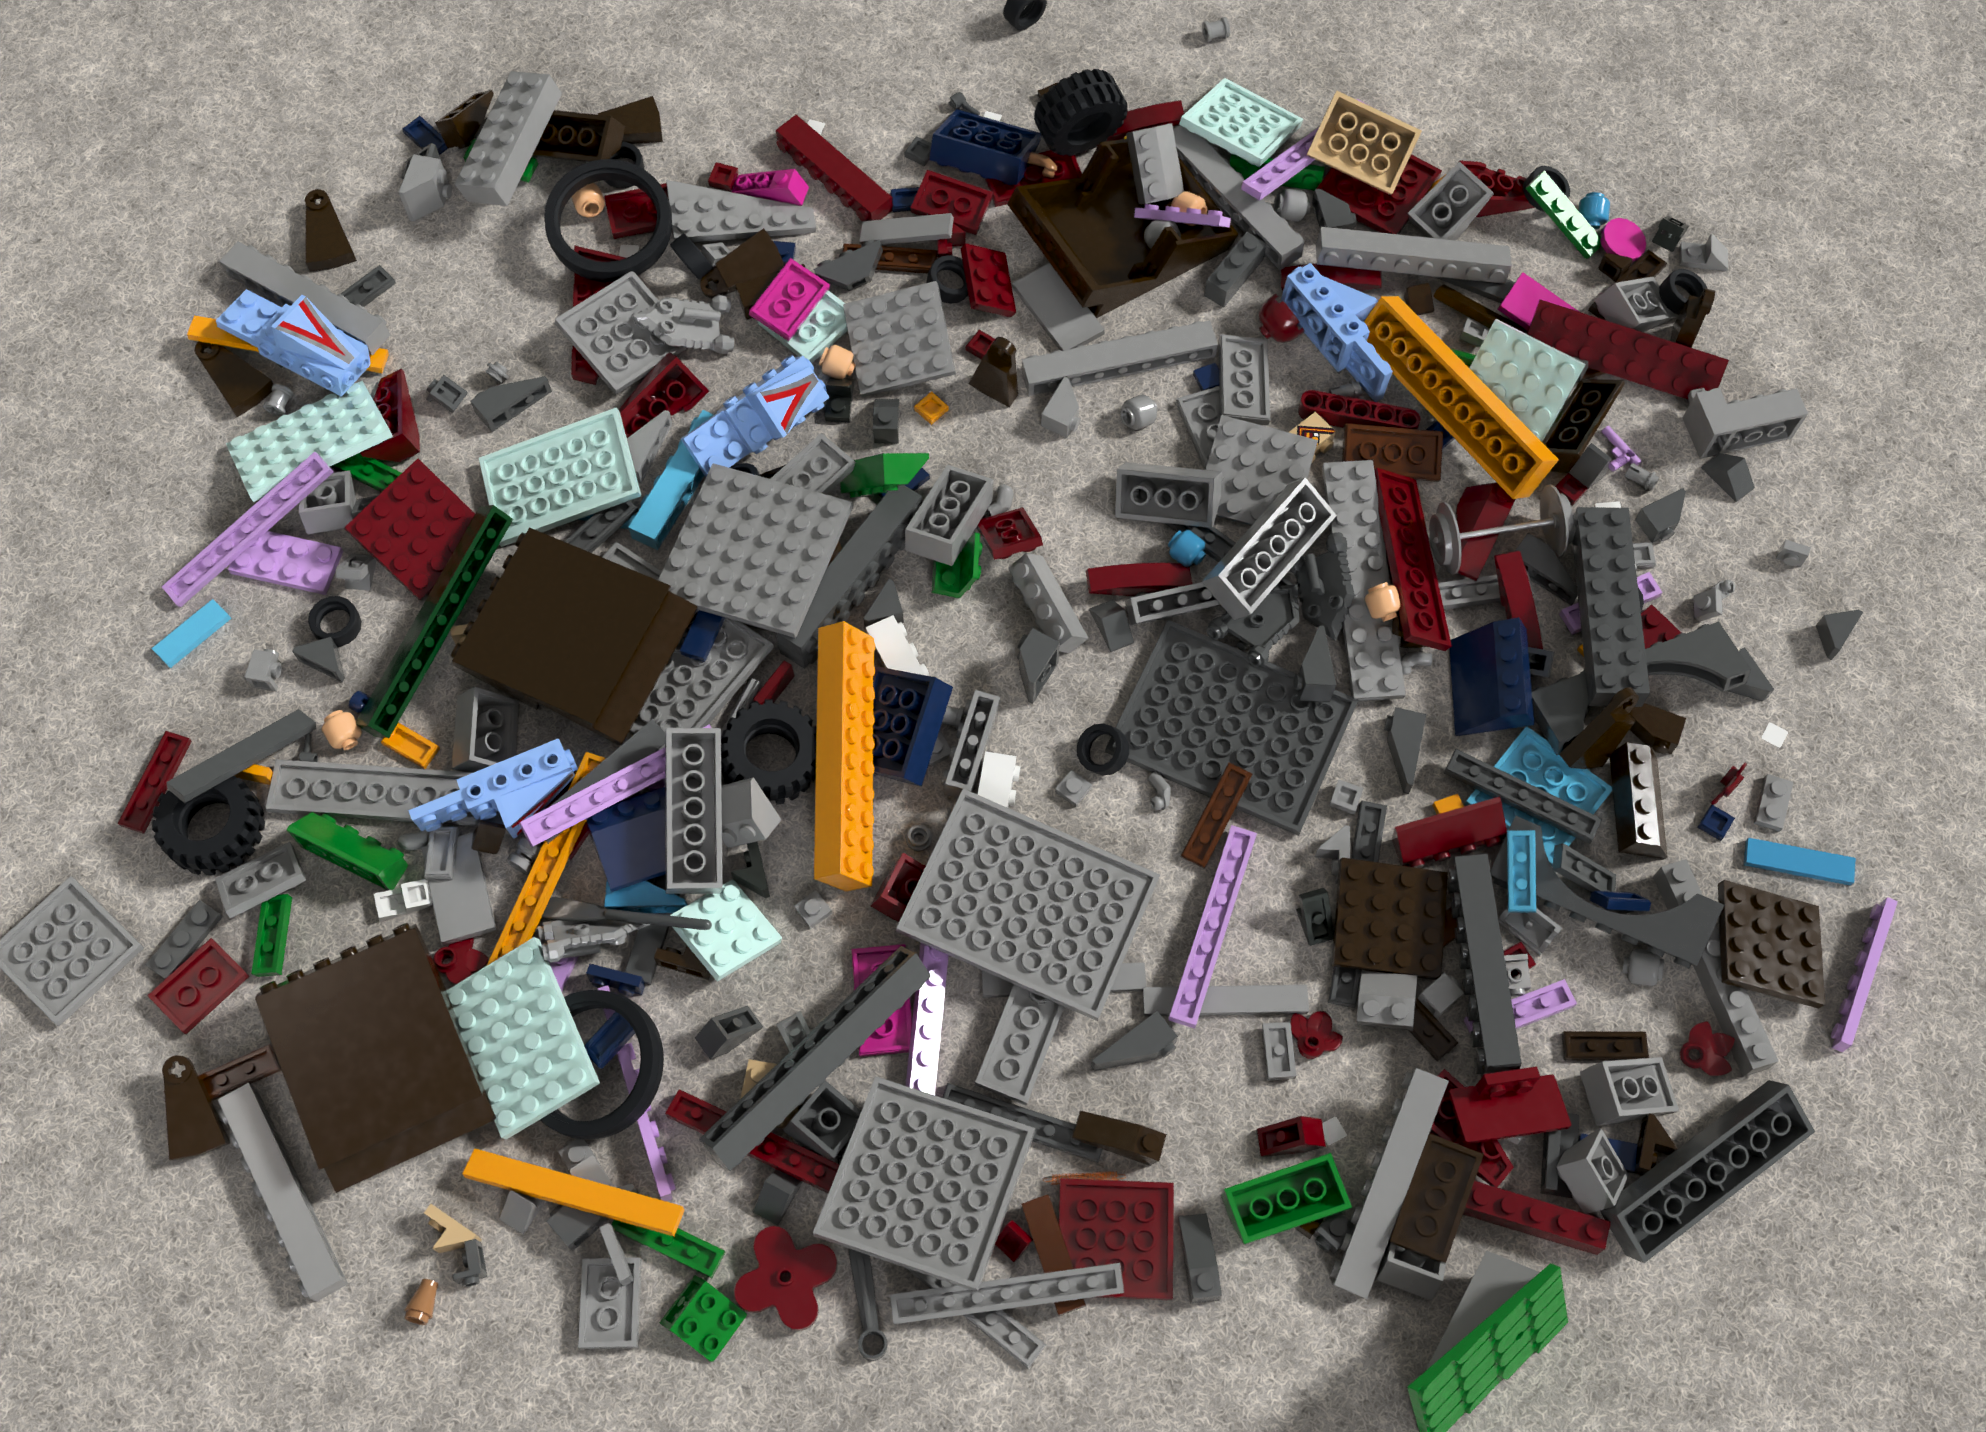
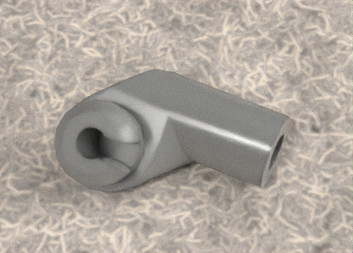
(413, 840)

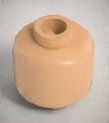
(1189, 200)
(589, 201)
(837, 362)
(1383, 601)
(341, 730)

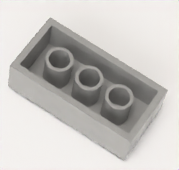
(949, 515)

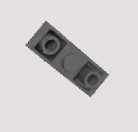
(852, 267)

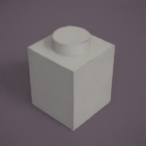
(1441, 995)

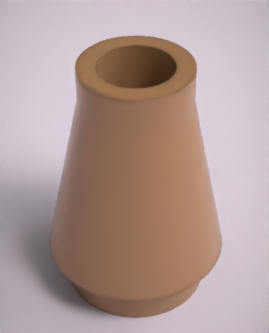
(422, 1303)

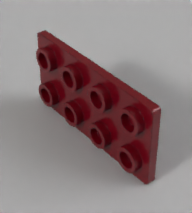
(1509, 1106)

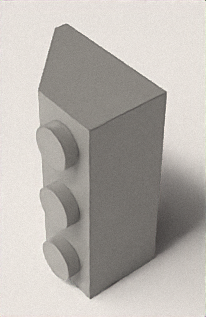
(1155, 163)
(484, 729)

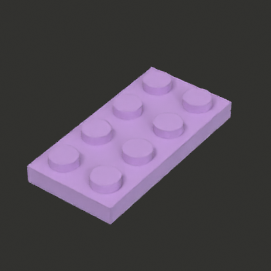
(289, 562)

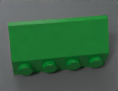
(882, 473)
(349, 850)
(1285, 1199)

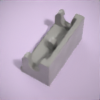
(1532, 929)

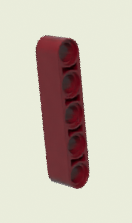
(1348, 407)

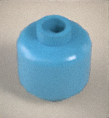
(1595, 209)
(1187, 548)

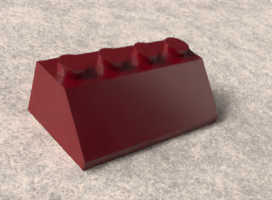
(1450, 833)

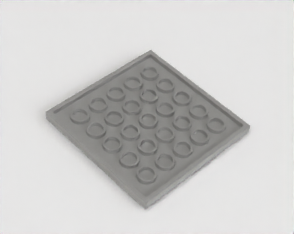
(755, 549)
(925, 1183)

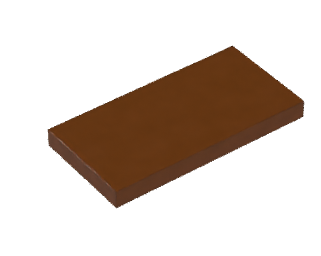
(1397, 450)

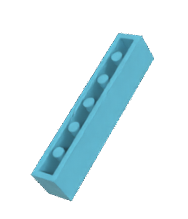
(669, 495)

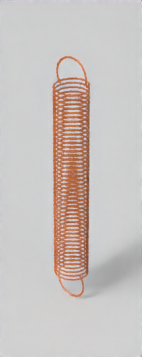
(1056, 1183)

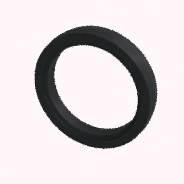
(607, 170)
(648, 1077)

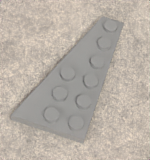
(725, 215)

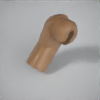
(1045, 162)

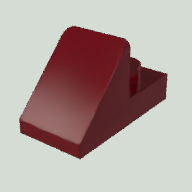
(957, 239)

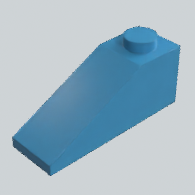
(643, 898)

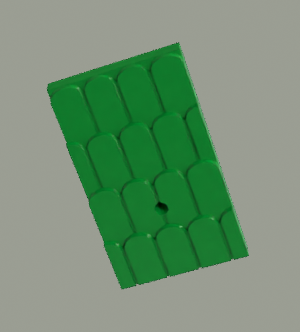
(1493, 1332)

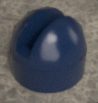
(358, 701)

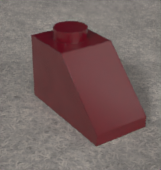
(1291, 1136)

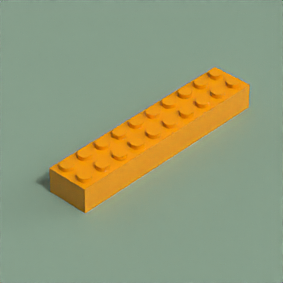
(1458, 398)
(844, 758)

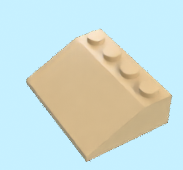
(1363, 142)

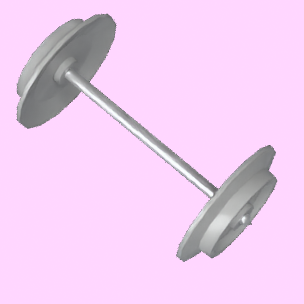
(1555, 519)

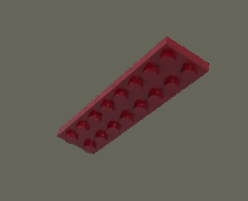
(1626, 351)
(1411, 561)

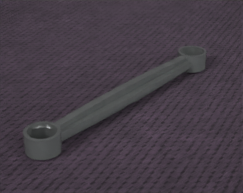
(865, 1297)

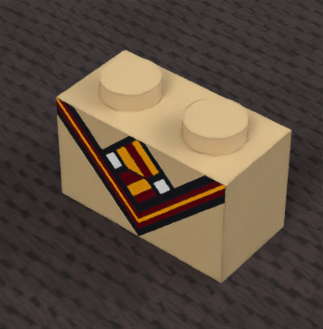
(1317, 429)

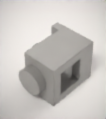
(264, 669)
(1519, 963)

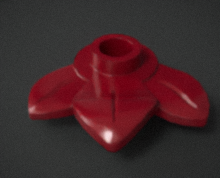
(1730, 781)
(464, 960)
(1315, 1030)
(1711, 1048)

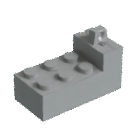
(1741, 424)

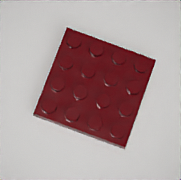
(1376, 208)
(413, 527)
(1122, 1225)

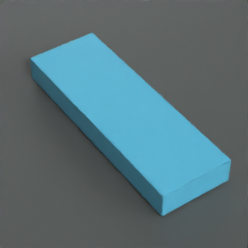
(191, 633)
(1521, 871)

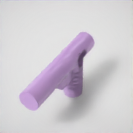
(1619, 451)

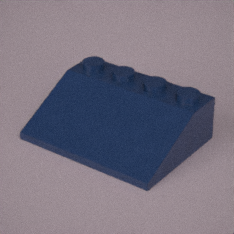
(984, 147)
(1491, 678)
(906, 722)
(631, 839)

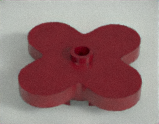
(793, 1299)

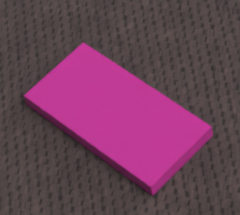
(895, 1033)

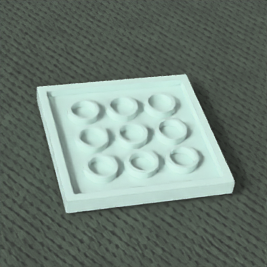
(1241, 122)
(1526, 375)

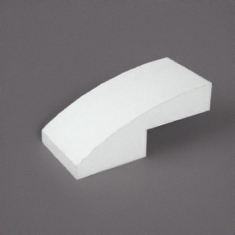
(404, 900)

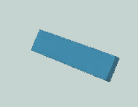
(1799, 861)

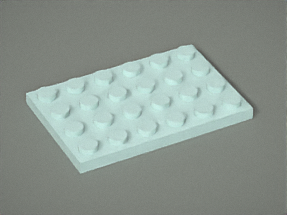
(331, 427)
(561, 475)
(521, 1038)

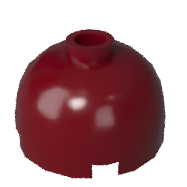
(1278, 321)

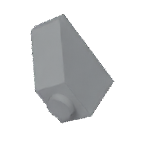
(1062, 411)

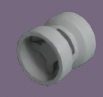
(523, 856)

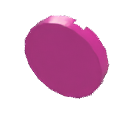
(1623, 238)

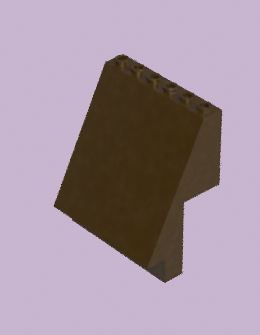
(1097, 243)
(574, 634)
(373, 1057)

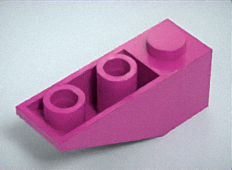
(777, 185)

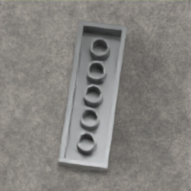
(508, 138)
(1269, 549)
(693, 811)

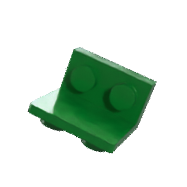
(959, 577)
(703, 1318)

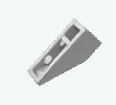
(646, 443)

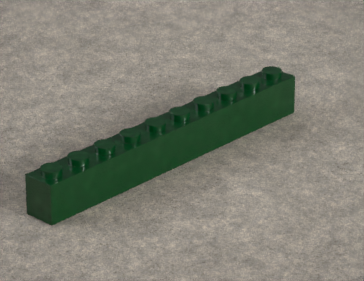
(434, 622)

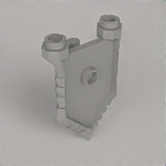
(689, 323)
(581, 938)

